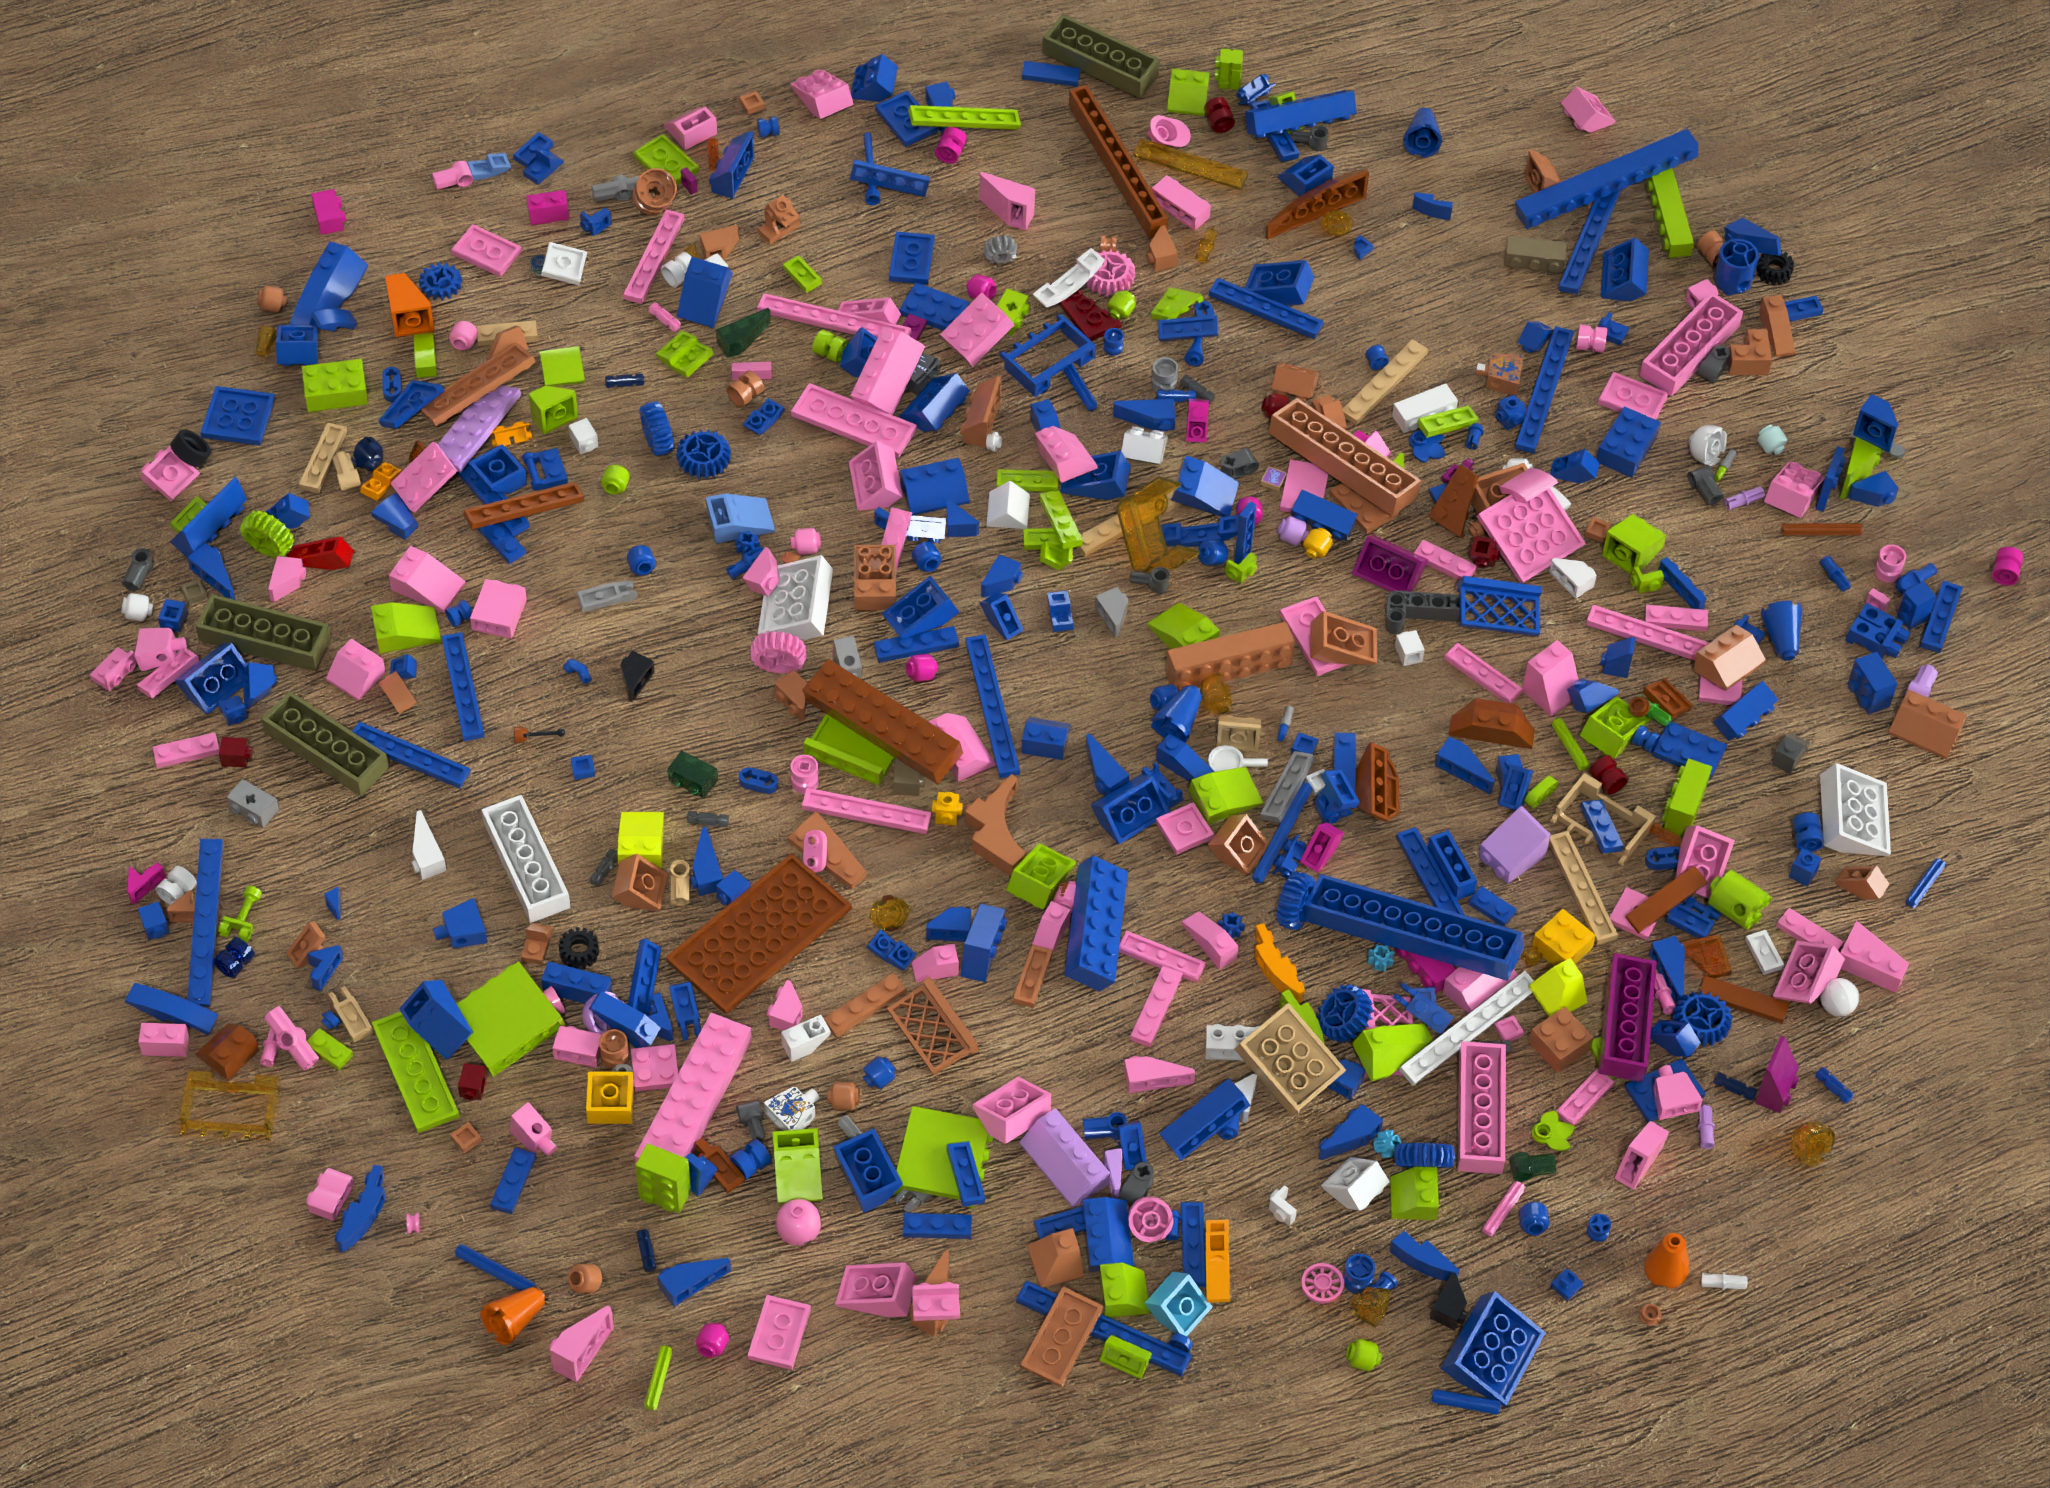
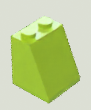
(1632, 543)

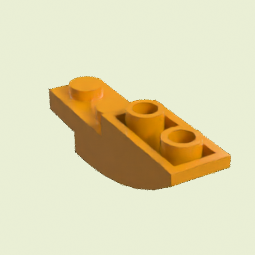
(1276, 969)
(1217, 1261)

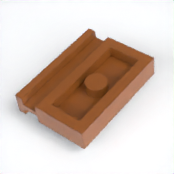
(1668, 698)

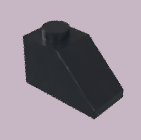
(636, 673)
(1450, 1305)

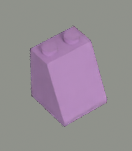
(1515, 845)

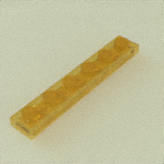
(1190, 164)

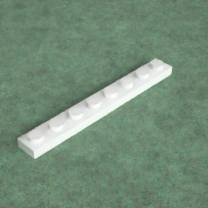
(1467, 1029)

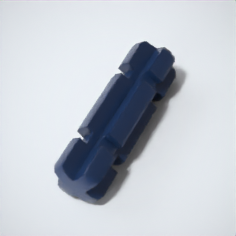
(624, 380)
(1735, 1086)
(646, 1250)

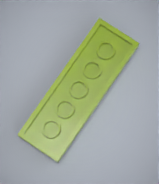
(415, 1073)

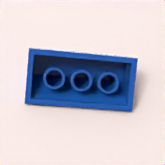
(211, 518)

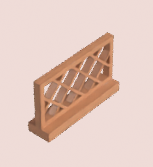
(950, 1020)

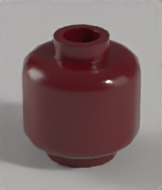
(1273, 403)

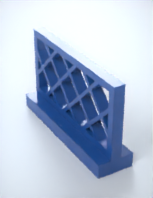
(1504, 590)

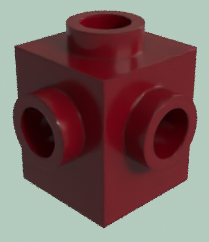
(1484, 552)

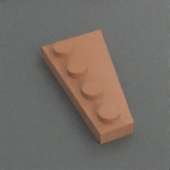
(839, 859)

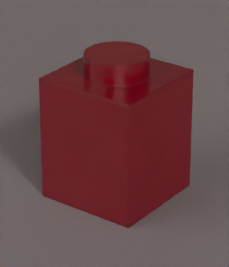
(235, 752)

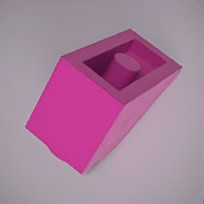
(1321, 846)

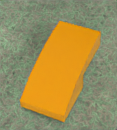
(380, 482)

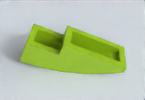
(424, 355)

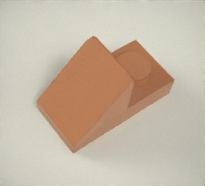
(1330, 409)
(182, 909)
(307, 941)
(536, 943)

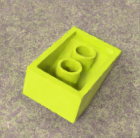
(641, 835)

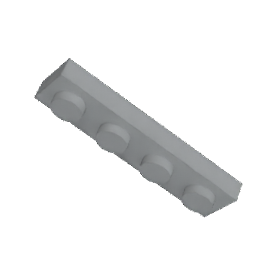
(1287, 787)

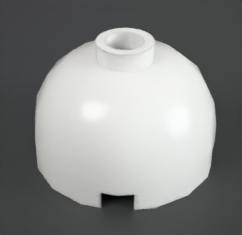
(1707, 444)

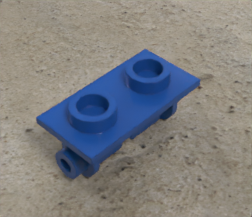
(1249, 94)
(1292, 850)

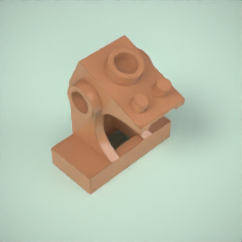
(779, 212)

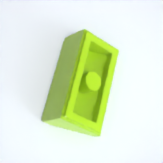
(1125, 1356)

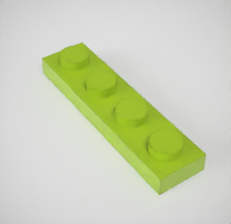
(1061, 519)

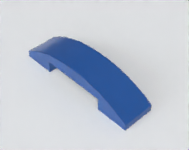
(1194, 535)

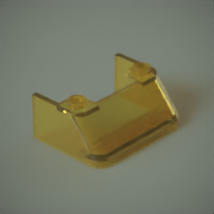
(1143, 531)

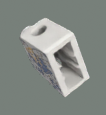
(791, 1109)

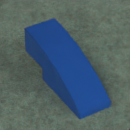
(1422, 1257)

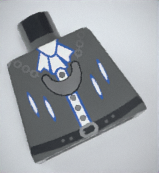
(923, 373)

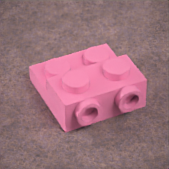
(168, 474)

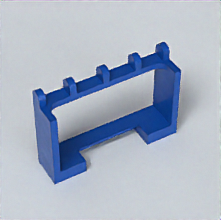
(1042, 382)

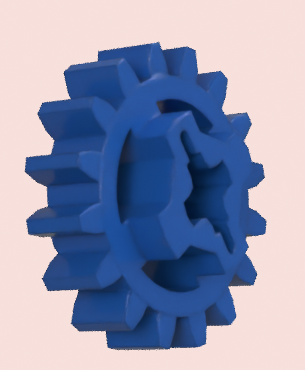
(440, 281)

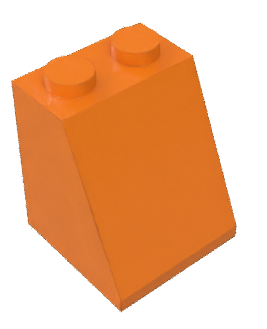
(408, 306)

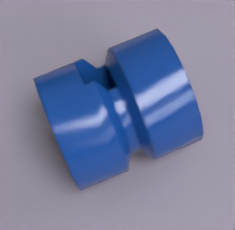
(1808, 832)
(752, 1158)
(1358, 1273)

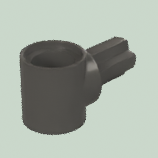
(1316, 137)
(1157, 579)
(751, 1115)

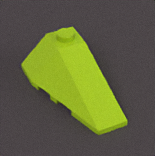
(1389, 1047)

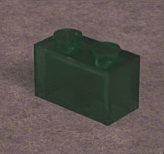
(692, 774)

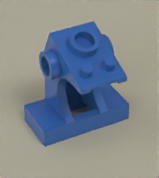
(1330, 803)

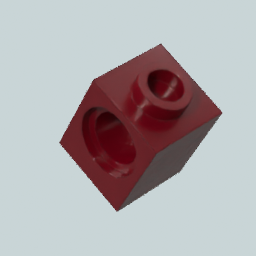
(472, 1082)

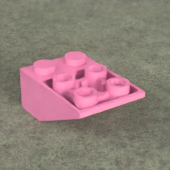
(823, 93)
(1008, 200)
(1794, 489)

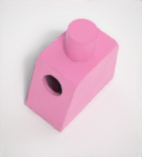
(157, 647)
(1675, 1094)
(532, 1130)

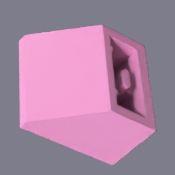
(693, 127)

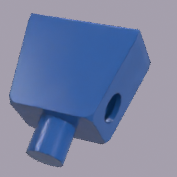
(462, 926)

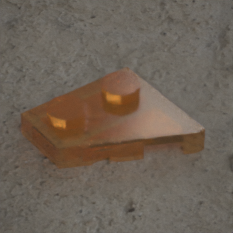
(1709, 956)

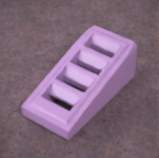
(1113, 1163)

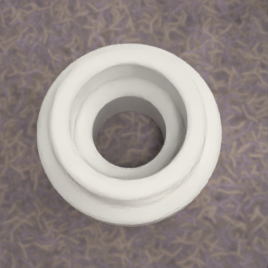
(993, 441)

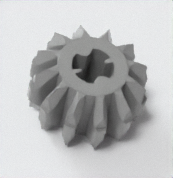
(1000, 249)

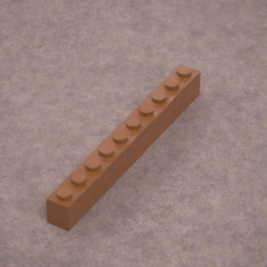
(1117, 160)

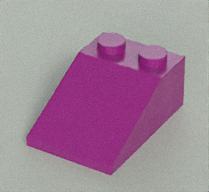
(1779, 1078)

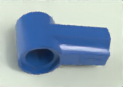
(1103, 1126)

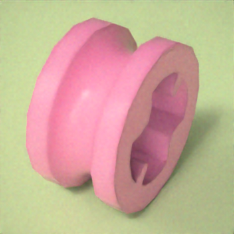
(413, 1223)

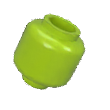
(1121, 304)
(615, 479)
(1363, 1354)

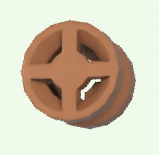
(1108, 243)

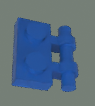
(1691, 921)

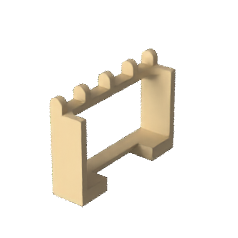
(1592, 788)

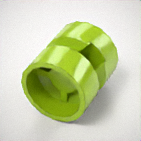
(830, 346)

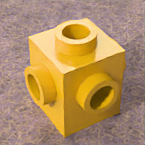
(947, 808)

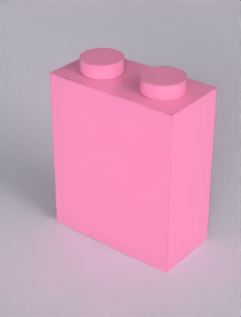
(498, 608)

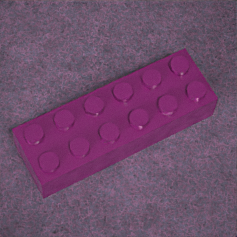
(1627, 1017)

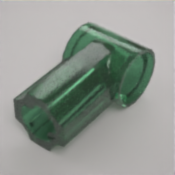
(1527, 1166)

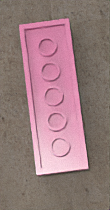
(852, 419)

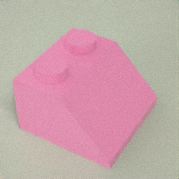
(1586, 111)
(355, 669)

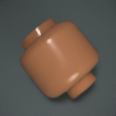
(271, 299)
(844, 1096)
(585, 1278)

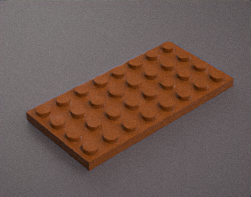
(758, 933)

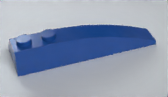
(330, 282)

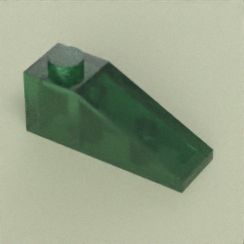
(742, 333)

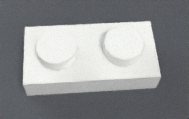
(1764, 952)

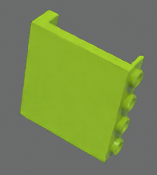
(848, 751)
(508, 1018)
(924, 1157)

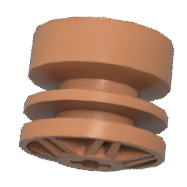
(659, 182)

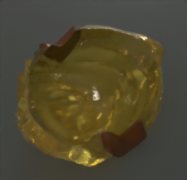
(889, 913)

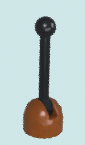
(521, 734)

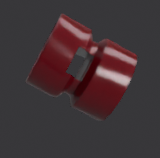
(1219, 115)
(1611, 777)

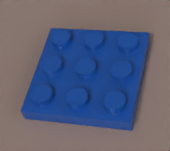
(237, 415)

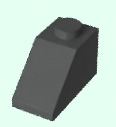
(1790, 752)

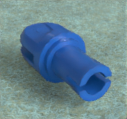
(745, 563)
(1915, 577)

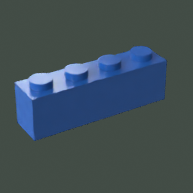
(1204, 1119)

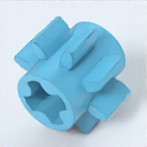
(1380, 957)
(1386, 1143)

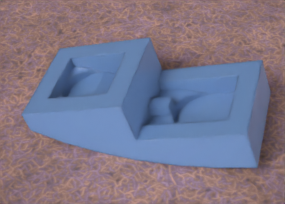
(492, 166)

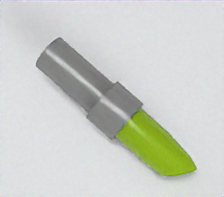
(1725, 465)

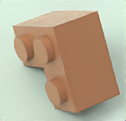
(1753, 356)

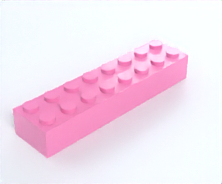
(698, 1086)

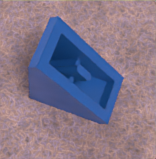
(960, 522)

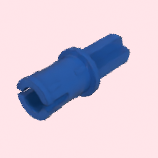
(1835, 573)

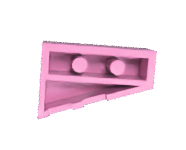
(1873, 959)

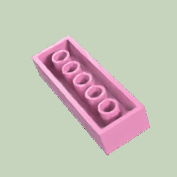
(1690, 343)
(1481, 1107)

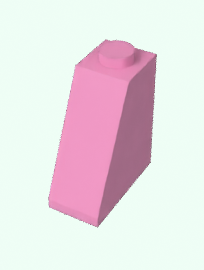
(1641, 1154)

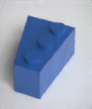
(982, 942)

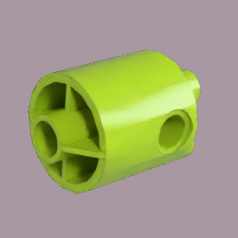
(1738, 899)

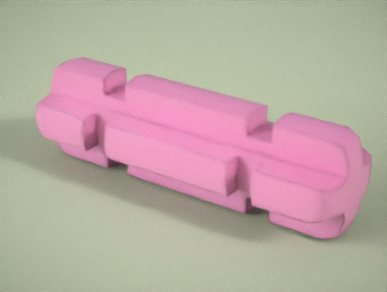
(665, 317)

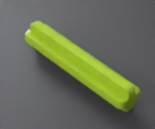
(1570, 744)
(658, 1378)

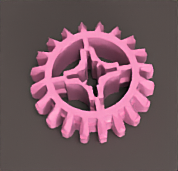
(1114, 275)
(778, 652)

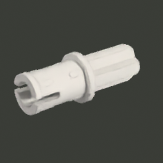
(1724, 1281)

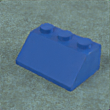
(733, 166)
(1625, 271)
(936, 402)
(932, 485)
(213, 677)
(1130, 808)
(867, 1169)
(1106, 1232)

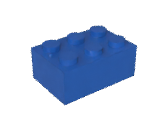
(1628, 441)

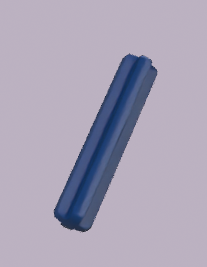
(1080, 387)
(1925, 883)
(1466, 1401)

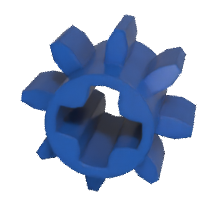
(746, 542)
(1232, 924)

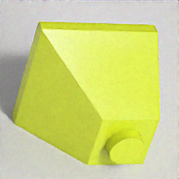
(1560, 988)

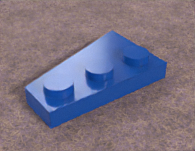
(409, 402)
(1832, 477)

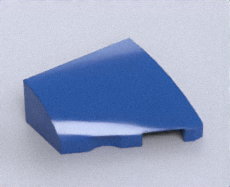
(395, 515)

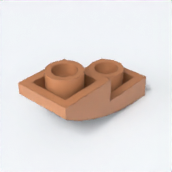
(397, 692)

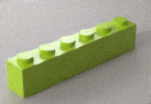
(1670, 214)

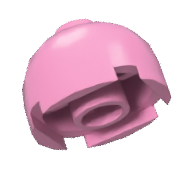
(1150, 1219)
(798, 1222)

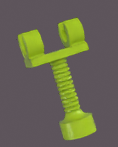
(251, 895)

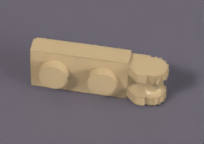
(351, 1015)

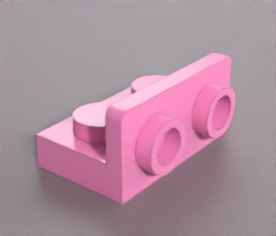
(114, 669)
(935, 1301)

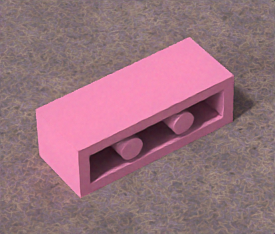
(1181, 202)

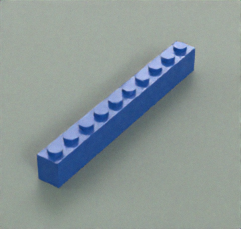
(1606, 178)

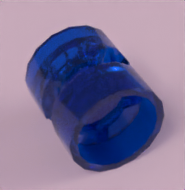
(232, 959)

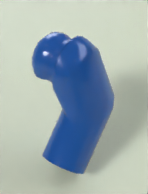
(578, 667)

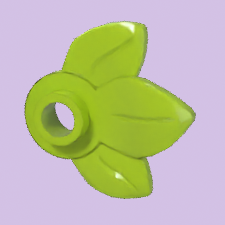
(1556, 1132)

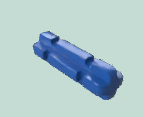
(1177, 395)
(1834, 1085)

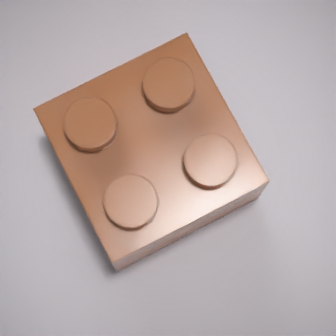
(1561, 1039)

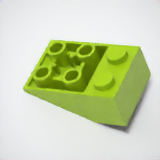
(797, 1165)

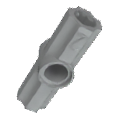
(618, 188)

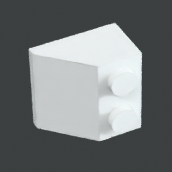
(1356, 1183)

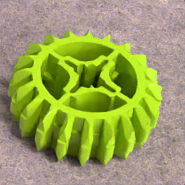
(266, 534)

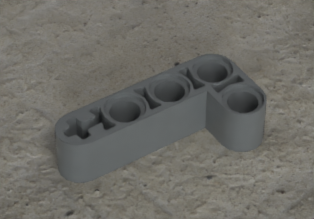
(1429, 607)

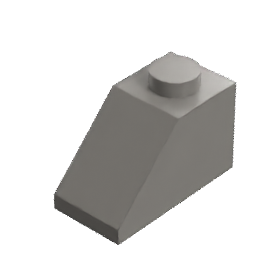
(1112, 609)

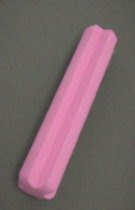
(1503, 1208)

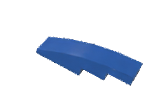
(171, 1007)

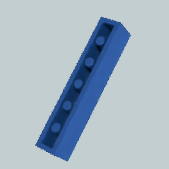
(1300, 112)

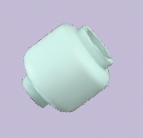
(1772, 439)

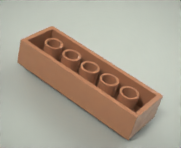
(1233, 655)

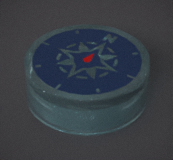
(537, 263)

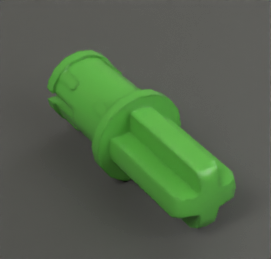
(1658, 714)

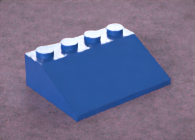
(1493, 1348)

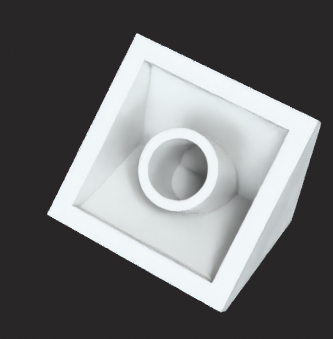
(1008, 507)

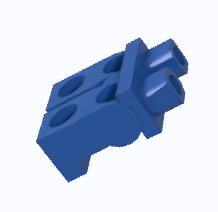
(1877, 632)

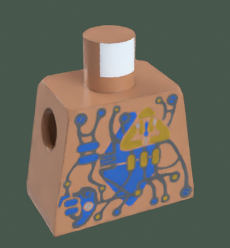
(1502, 373)

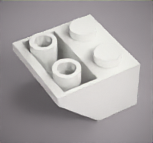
(1144, 445)

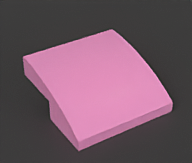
(1528, 484)

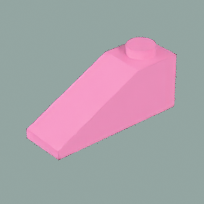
(878, 309)
(1212, 939)
(1152, 1074)

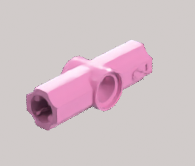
(297, 1045)

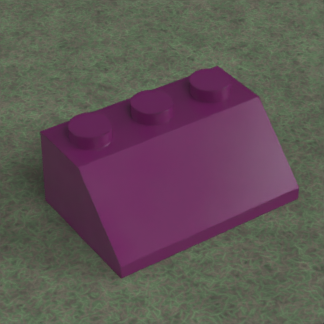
(1389, 565)

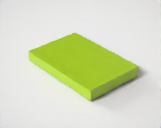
(665, 155)

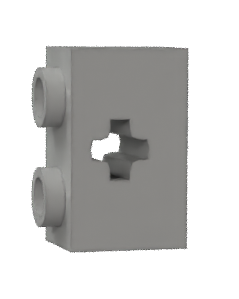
(252, 803)

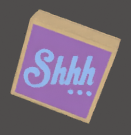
(1273, 478)

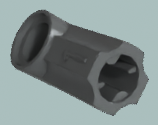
(1704, 481)
(138, 570)

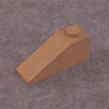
(1776, 321)

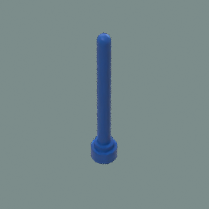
(872, 195)

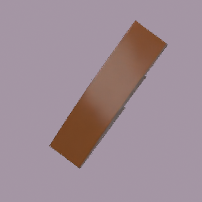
(1666, 899)

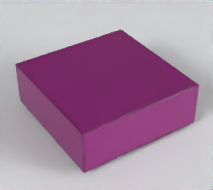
(688, 181)

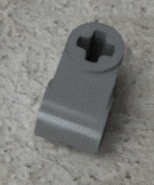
(1714, 363)
(1239, 463)
(1137, 1183)

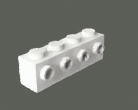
(1222, 1041)

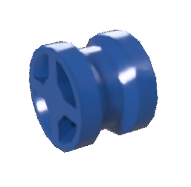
(1377, 357)
(1603, 1223)

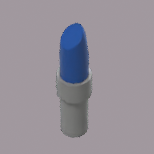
(1285, 723)

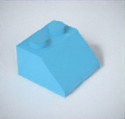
(1178, 1303)

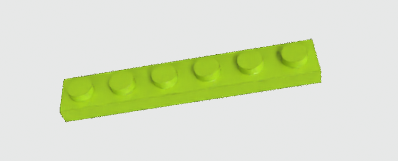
(964, 117)

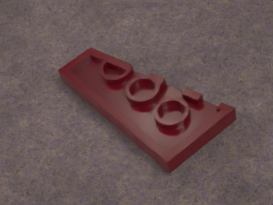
(1088, 316)

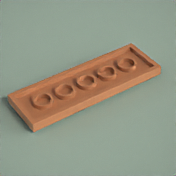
(478, 383)

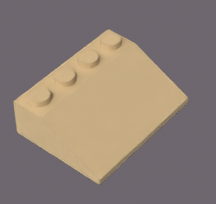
(1290, 1059)

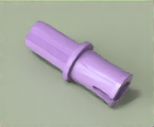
(1744, 498)
(1706, 1127)

